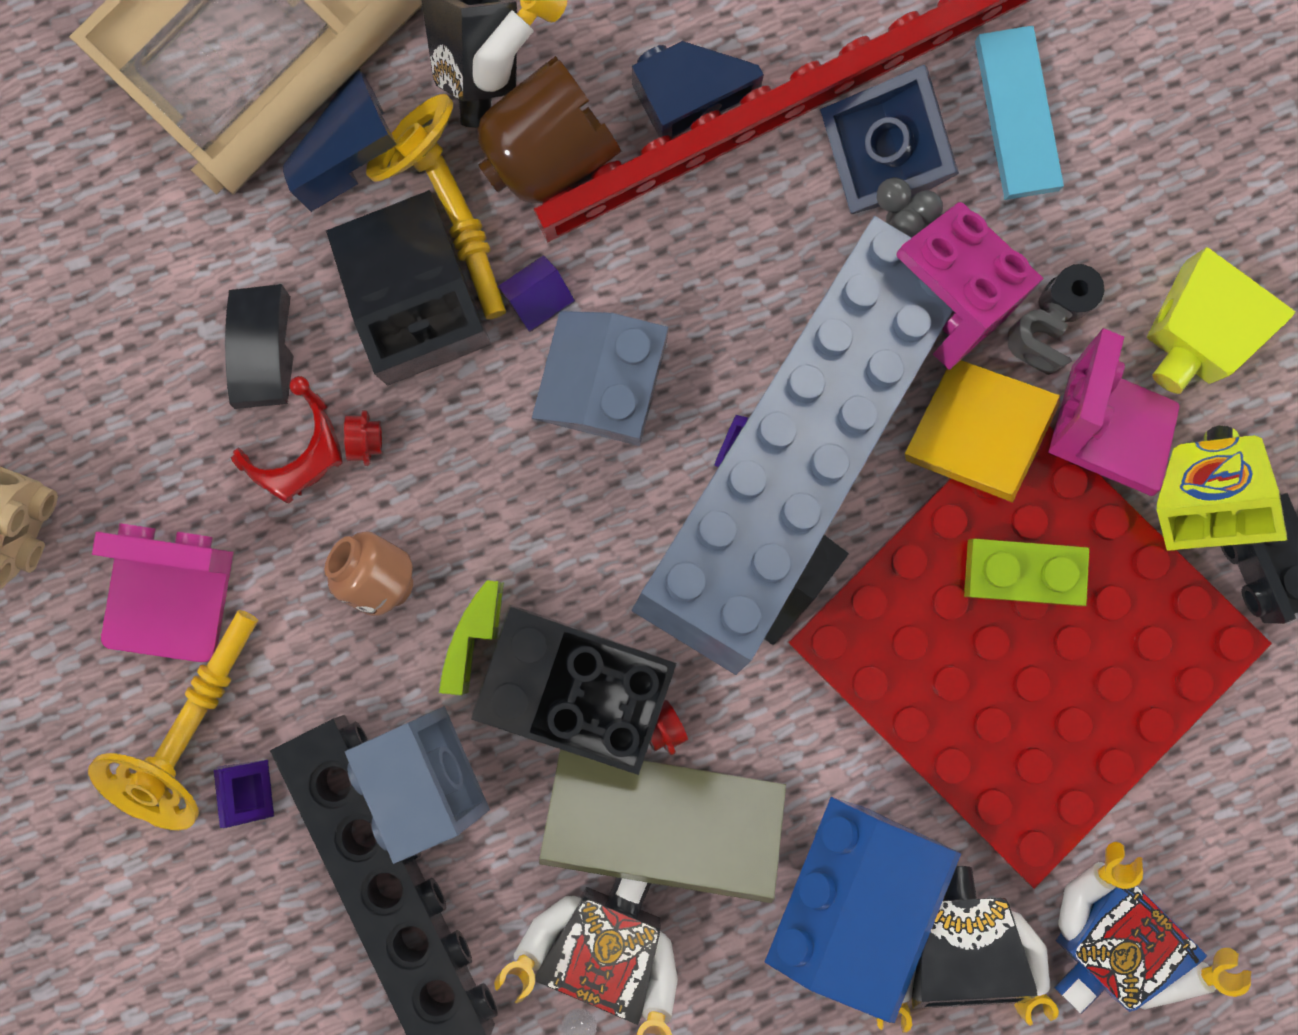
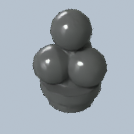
(908, 213)

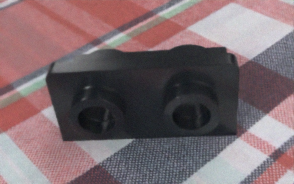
(1270, 571)

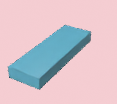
(1019, 112)

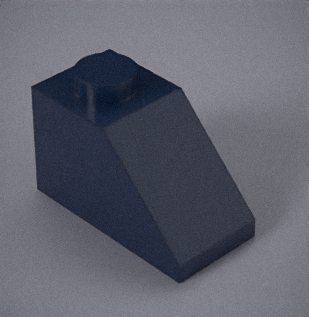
(689, 82)

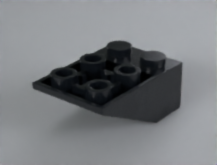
(406, 289)
(573, 690)

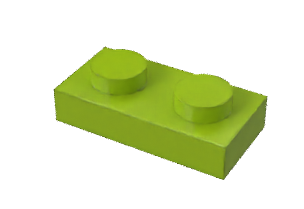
(1026, 572)

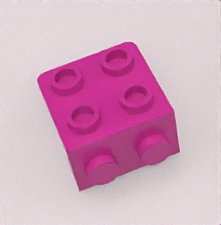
(163, 593)

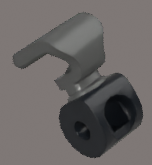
(1063, 300)

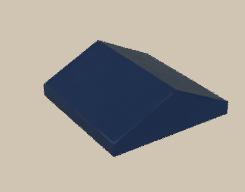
(889, 134)

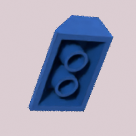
(862, 909)

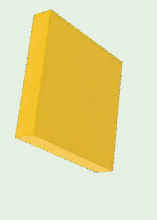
(982, 429)

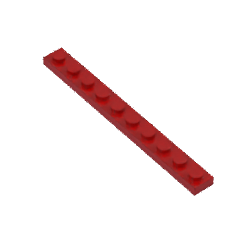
(765, 111)

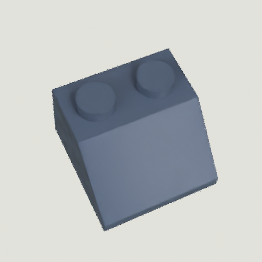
(601, 374)
(417, 785)

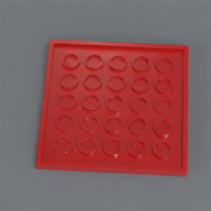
(1030, 707)

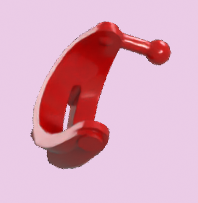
(311, 465)

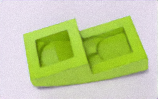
(478, 621)

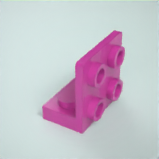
(971, 274)
(1113, 422)

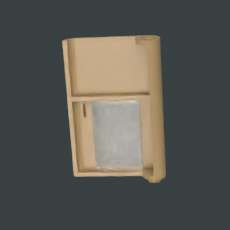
(236, 72)

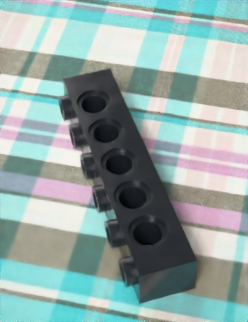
(379, 919)

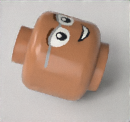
(369, 573)

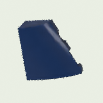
(339, 142)

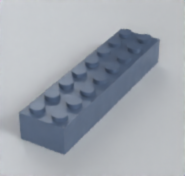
(796, 456)

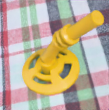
(420, 149)
(142, 791)

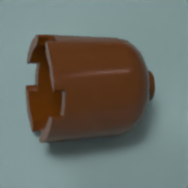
(541, 138)

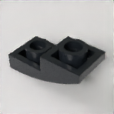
(255, 347)

